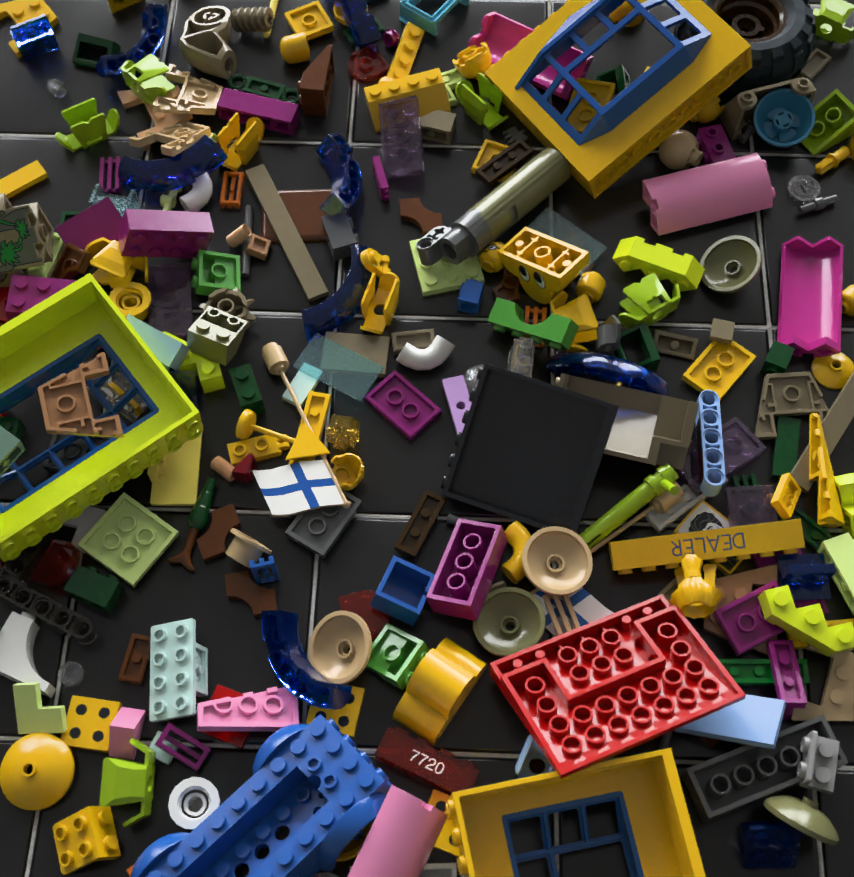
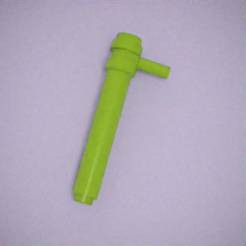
(653, 486)

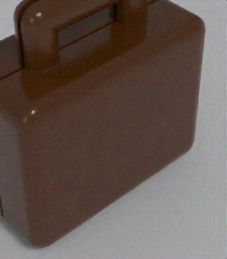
(304, 212)

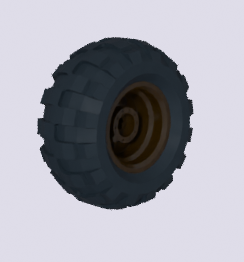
(778, 34)

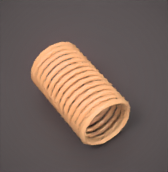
(237, 235)
(223, 468)

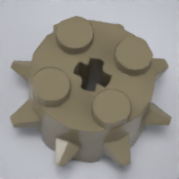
(231, 302)

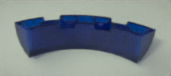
(360, 23)
(152, 35)
(172, 171)
(343, 172)
(343, 303)
(607, 368)
(292, 665)

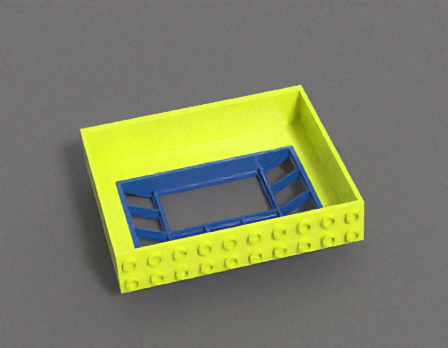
(54, 341)

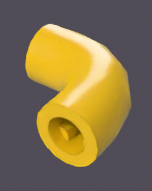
(517, 536)

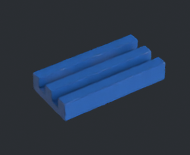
(264, 565)

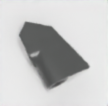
(608, 336)

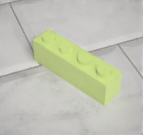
(841, 553)

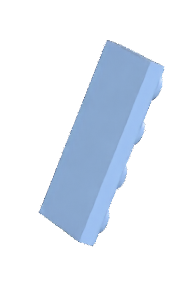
(748, 722)

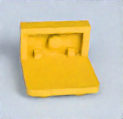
(86, 838)

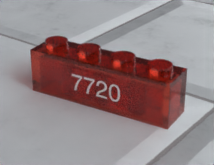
(426, 763)

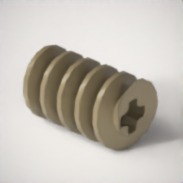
(252, 19)

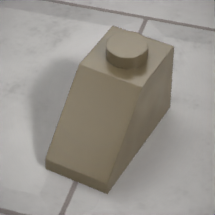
(438, 126)

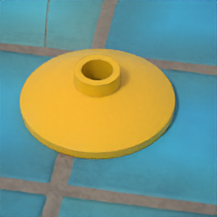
(829, 376)

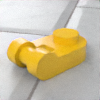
(375, 262)

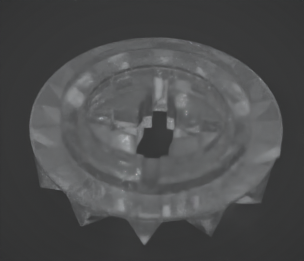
(810, 185)

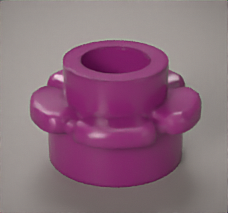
(391, 38)

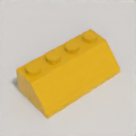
(426, 85)

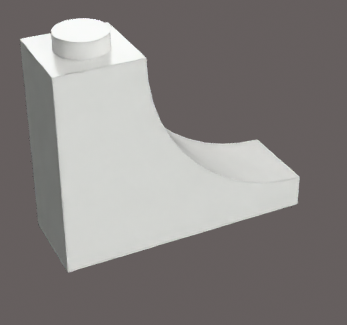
(17, 651)

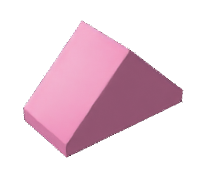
(125, 725)

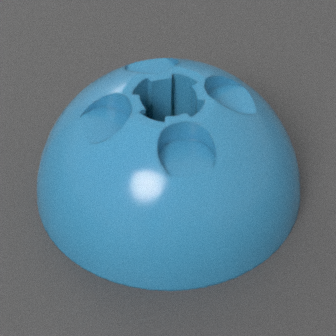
(787, 109)

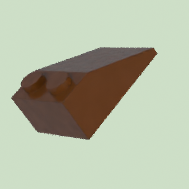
(317, 84)

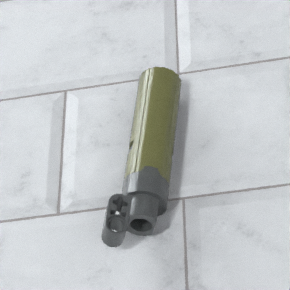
(496, 211)

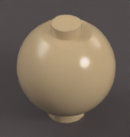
(680, 151)

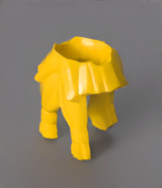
(694, 595)

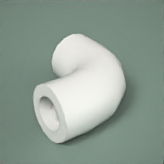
(199, 195)
(425, 358)

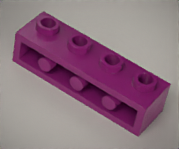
(714, 144)

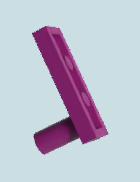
(786, 675)

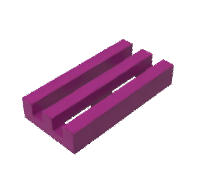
(110, 162)
(380, 178)
(164, 735)

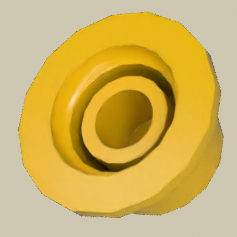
(132, 299)

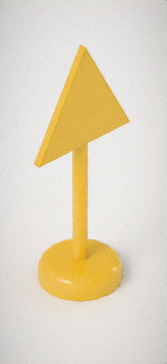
(303, 446)

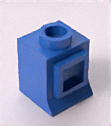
(470, 296)

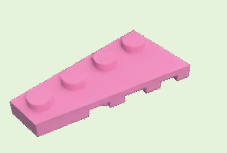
(249, 712)

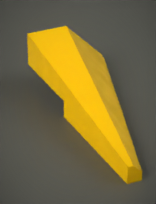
(820, 469)

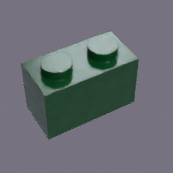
(247, 389)
(94, 589)

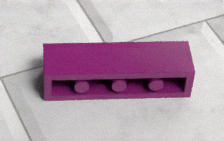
(275, 114)

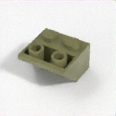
(216, 335)

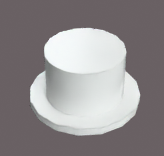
(193, 802)

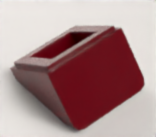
(243, 470)

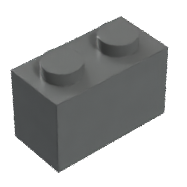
(339, 234)

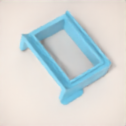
(429, 23)

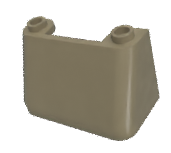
(744, 104)

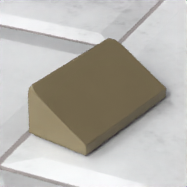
(675, 344)

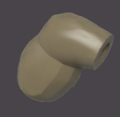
(206, 42)

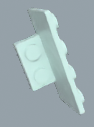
(176, 670)

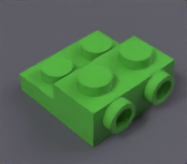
(215, 272)
(396, 655)

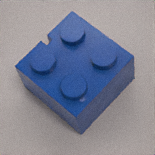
(402, 591)

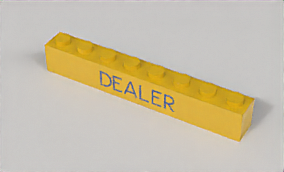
(707, 544)

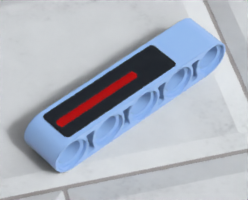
(710, 451)

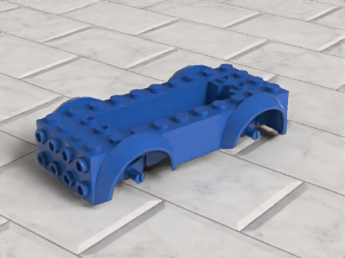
(300, 780)

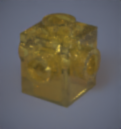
(343, 432)

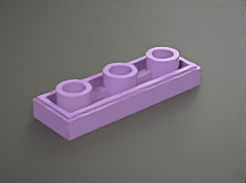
(457, 397)

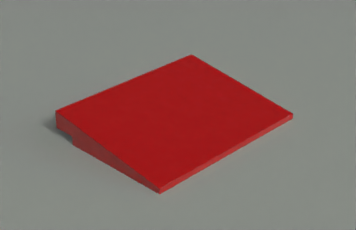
(614, 684)

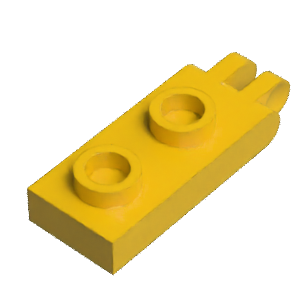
(262, 447)

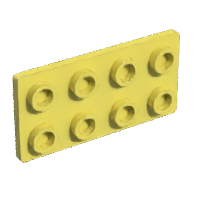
(177, 476)

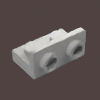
(818, 763)

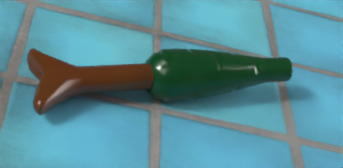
(196, 522)

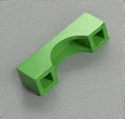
(555, 330)

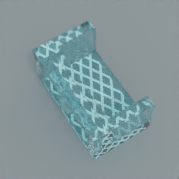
(120, 202)

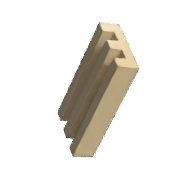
(546, 598)

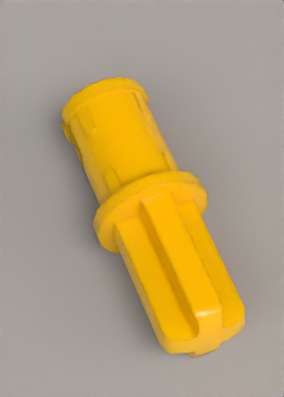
(832, 160)

